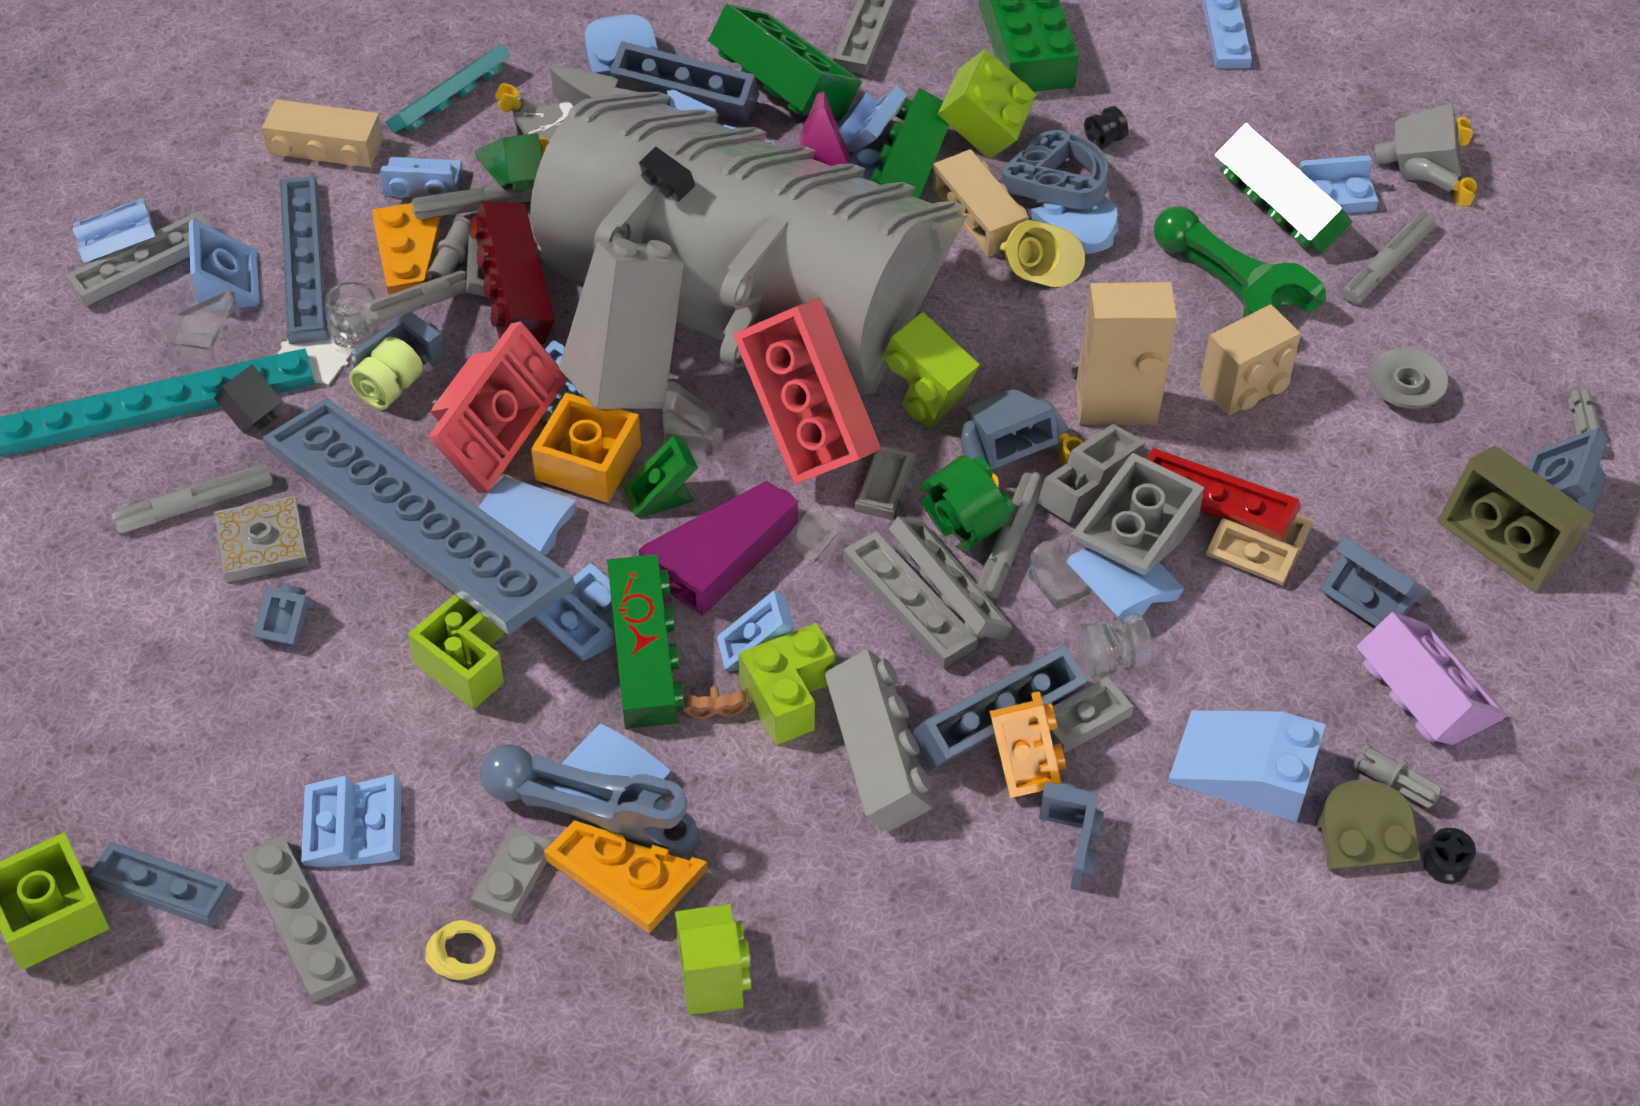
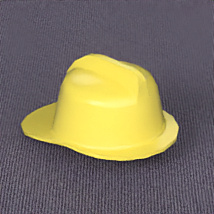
(1044, 254)

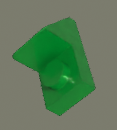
(662, 479)

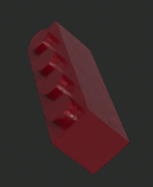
(511, 268)

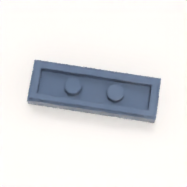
(160, 884)

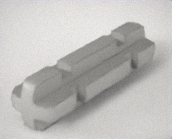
(1585, 414)

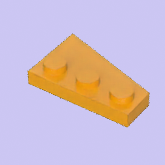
(405, 245)
(626, 876)

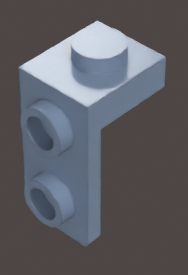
(419, 335)
(1076, 808)

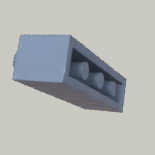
(722, 88)
(970, 722)

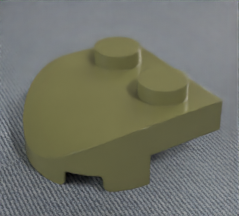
(1367, 826)

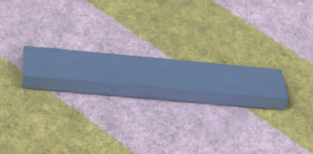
(303, 260)

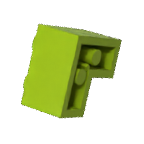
(932, 366)
(457, 652)
(781, 679)
(712, 959)

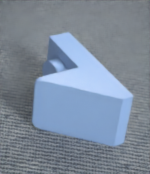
(760, 624)

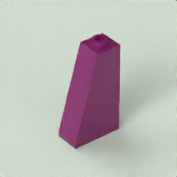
(723, 544)

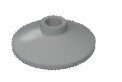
(1408, 378)

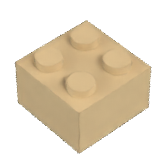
(1249, 360)

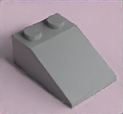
(1141, 515)

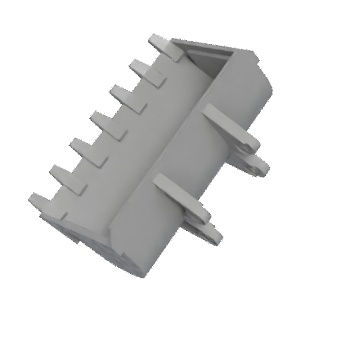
(753, 232)

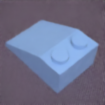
(1249, 758)

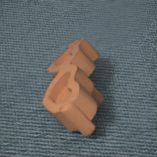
(724, 705)

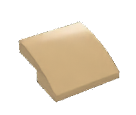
(1260, 552)

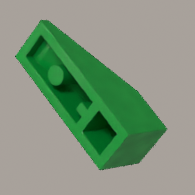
(512, 160)

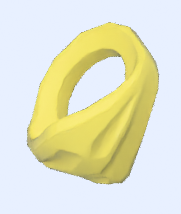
(450, 967)

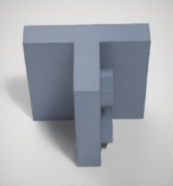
(1574, 466)
(1371, 585)

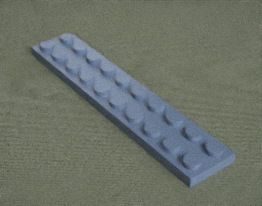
(420, 515)

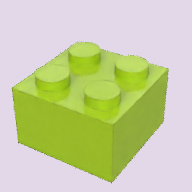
(987, 104)
(46, 902)

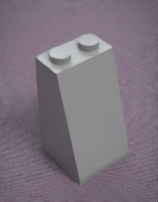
(625, 325)

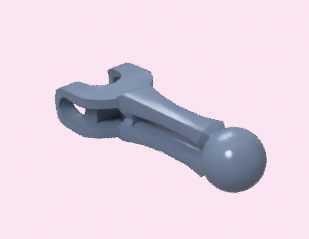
(633, 804)

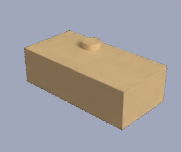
(1125, 353)

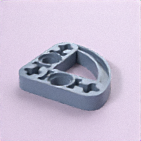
(1036, 177)

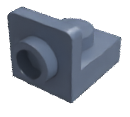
(283, 615)

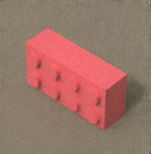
(807, 391)

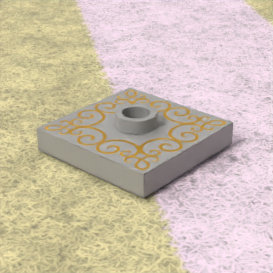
(260, 538)

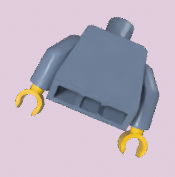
(1012, 428)

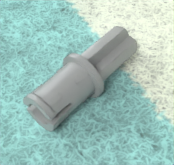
(1399, 777)

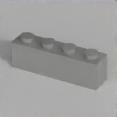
(879, 740)

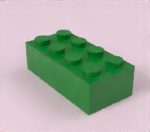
(1032, 41)
(782, 60)

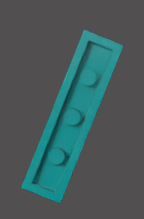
(438, 98)

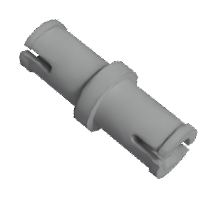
(450, 250)

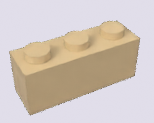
(322, 133)
(989, 207)

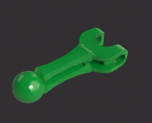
(1251, 280)

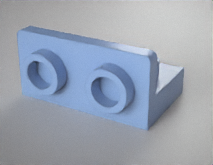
(420, 177)
(1344, 181)

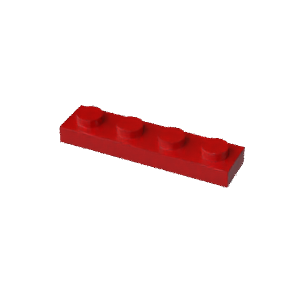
(1234, 497)

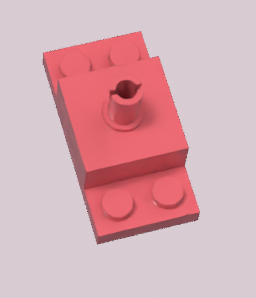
(495, 405)

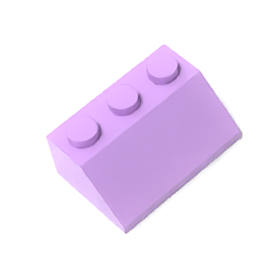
(1428, 680)

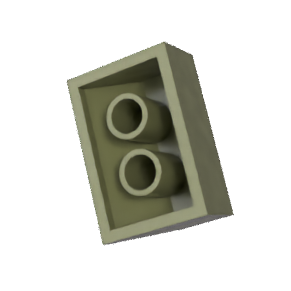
(1514, 517)

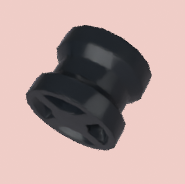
(1106, 127)
(1460, 852)

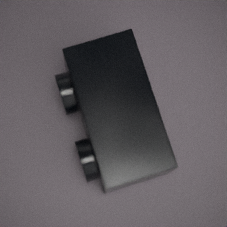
(668, 174)

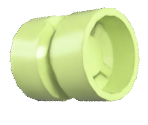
(386, 372)

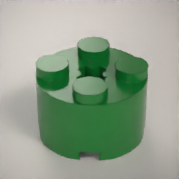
(966, 501)

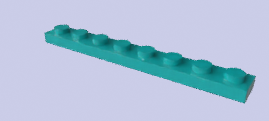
(143, 403)

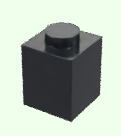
(249, 400)

